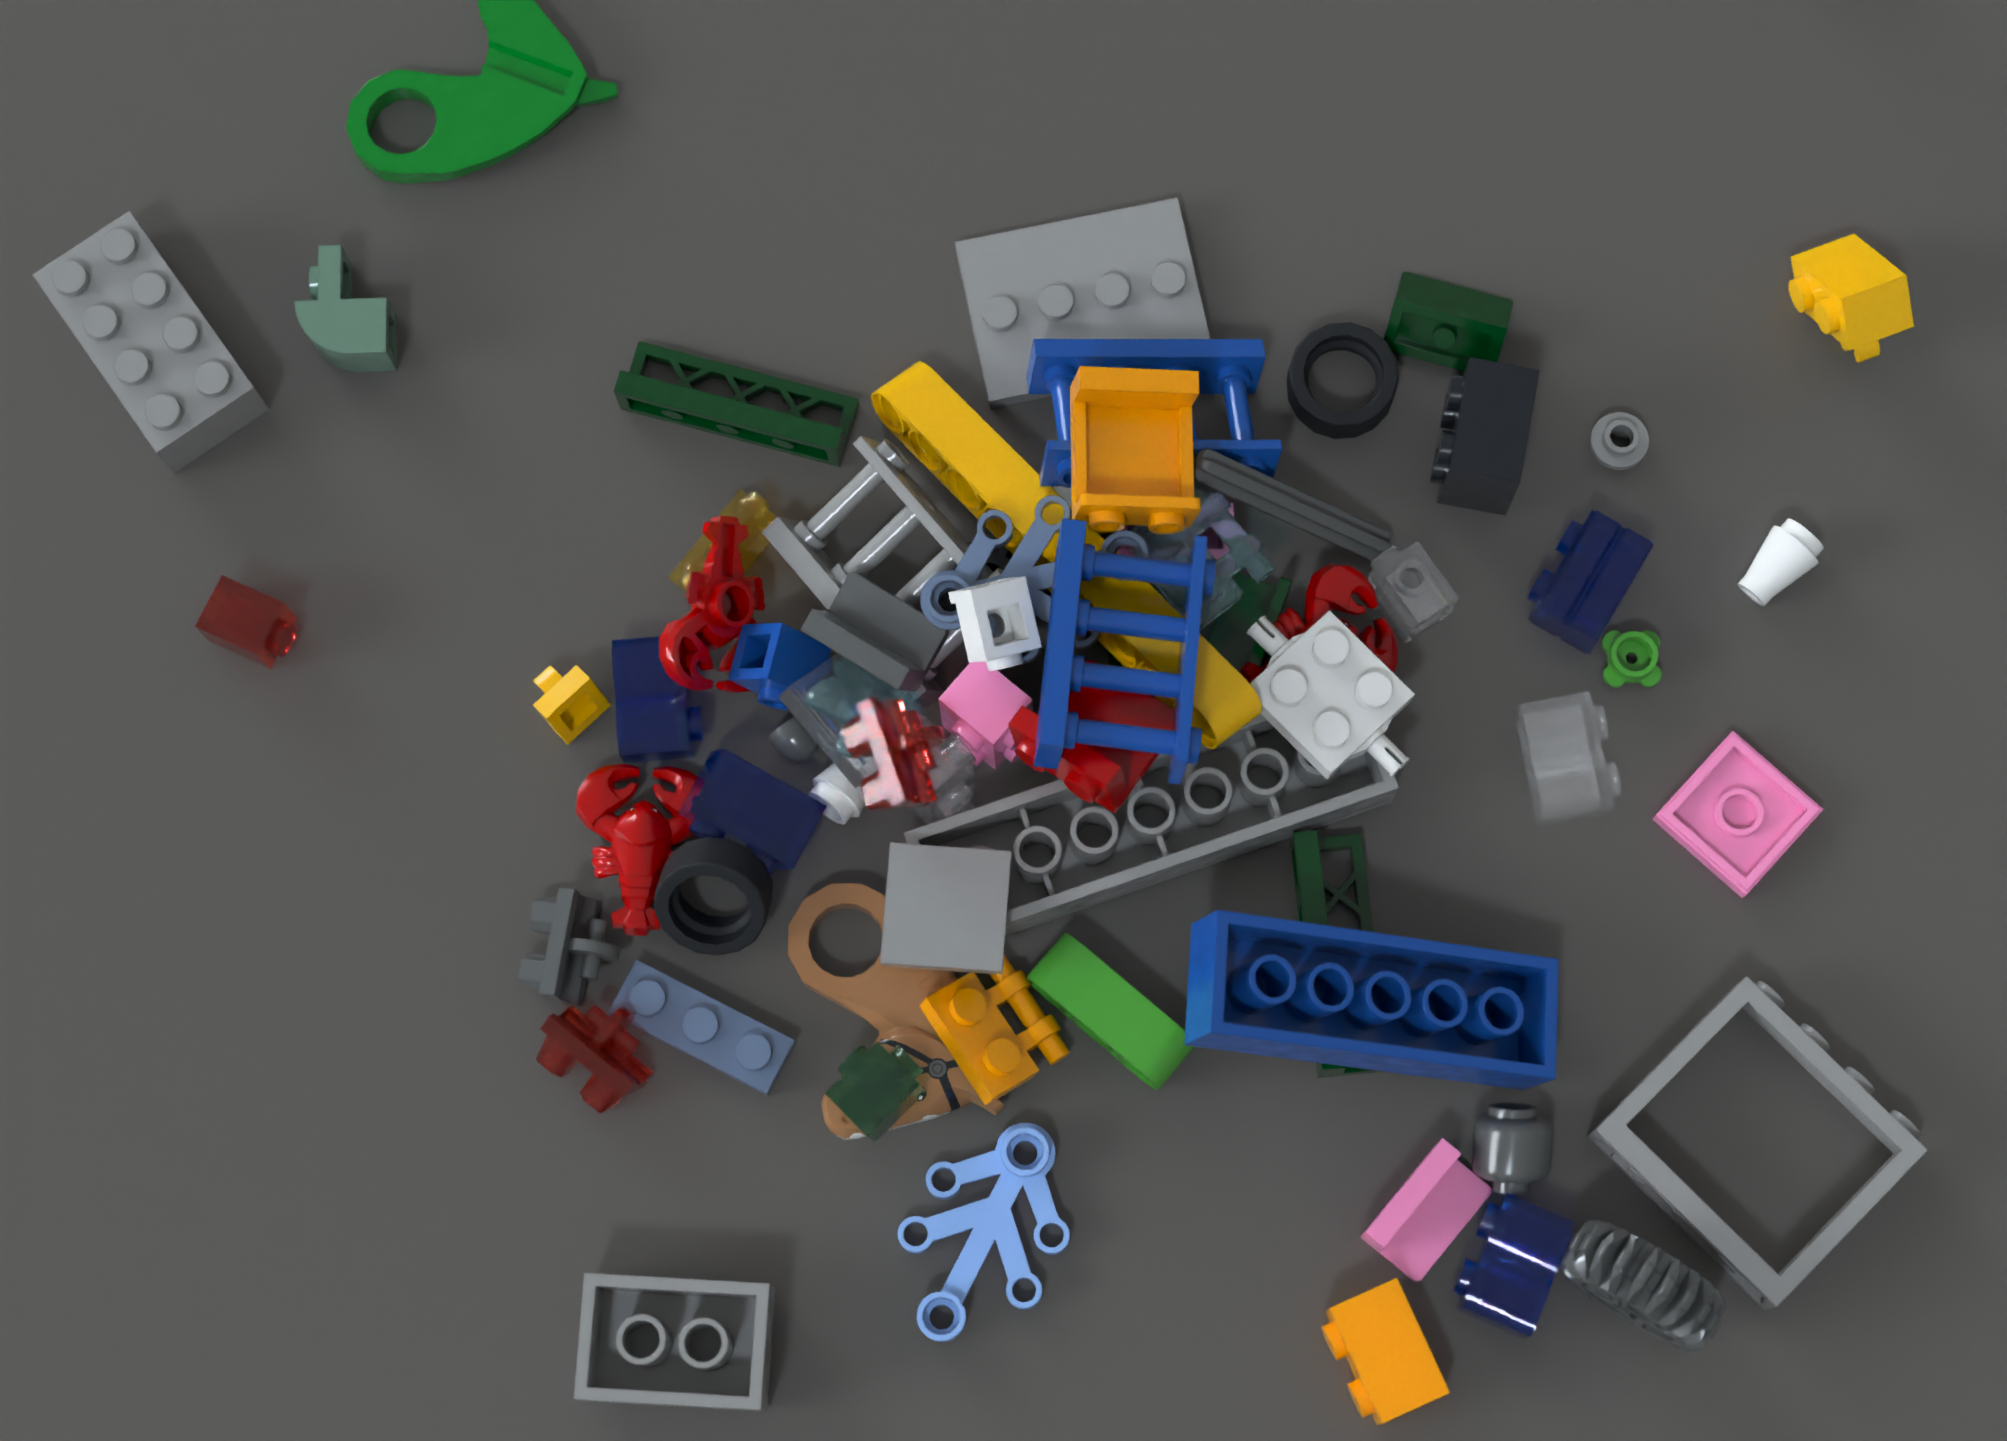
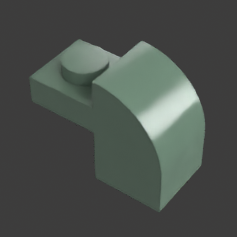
(345, 330)

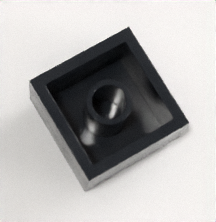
(1488, 435)

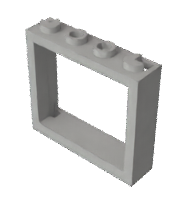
(1691, 1212)

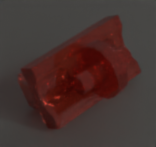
(900, 751)
(602, 1047)

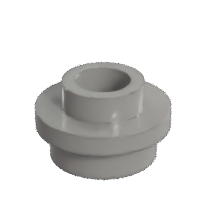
(1619, 457)

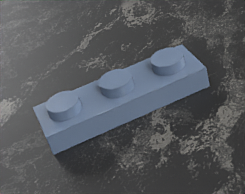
(704, 1028)

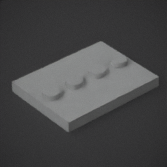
(1078, 279)

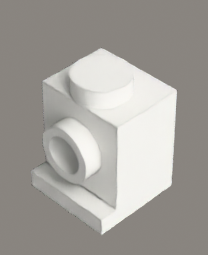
(1011, 608)

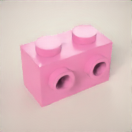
(979, 712)

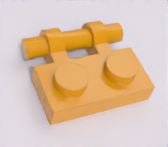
(982, 1039)

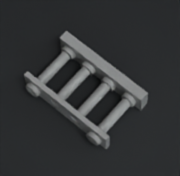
(804, 541)

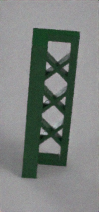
(734, 416)
(1311, 899)

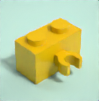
(1851, 294)

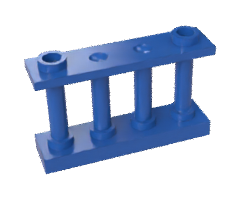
(1223, 365)
(1069, 672)

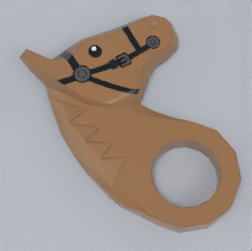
(889, 1003)

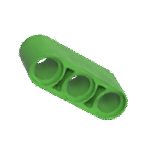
(1110, 1011)

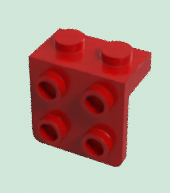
(1098, 771)

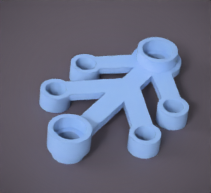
(990, 1222)

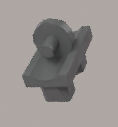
(573, 946)

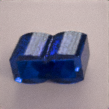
(651, 709)
(1514, 1264)

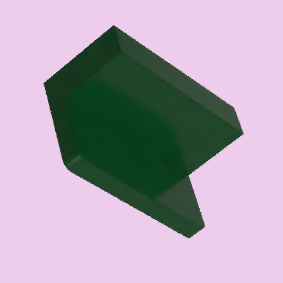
(1446, 322)
(1231, 627)

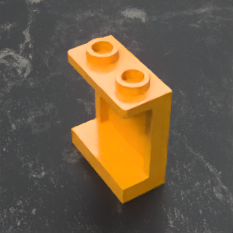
(1133, 448)

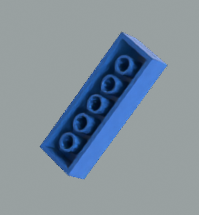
(1371, 1001)

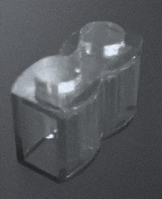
(1565, 758)

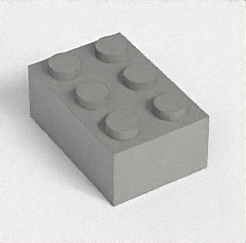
(675, 1342)

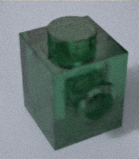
(876, 1088)

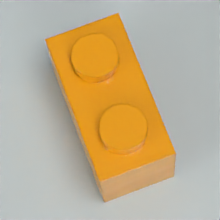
(1384, 1352)

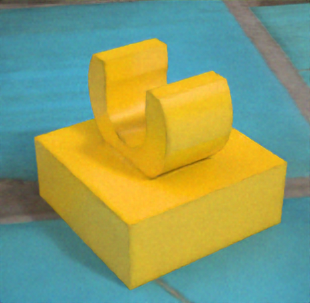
(569, 702)

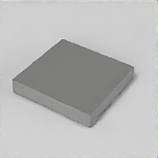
(946, 908)

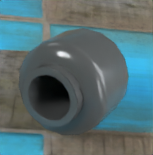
(1512, 1147)

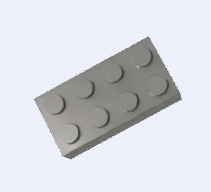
(150, 342)

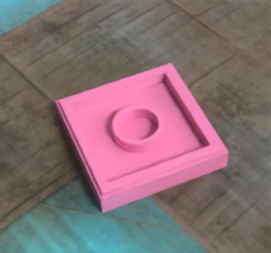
(1737, 814)

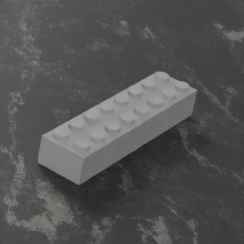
(1228, 804)

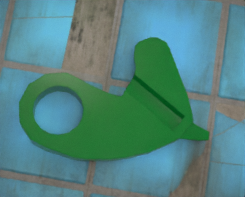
(482, 119)

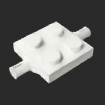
(1329, 695)

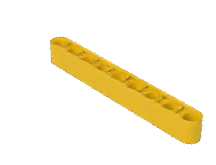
(993, 476)

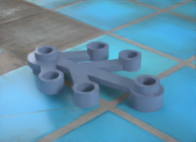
(1021, 564)

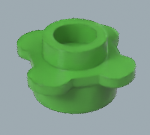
(1643, 646)

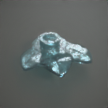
(838, 696)

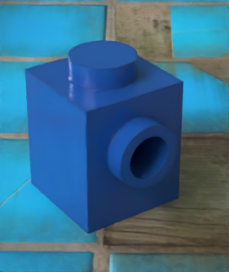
(773, 658)

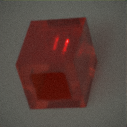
(247, 622)

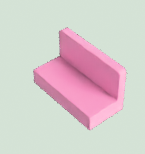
(1427, 1212)

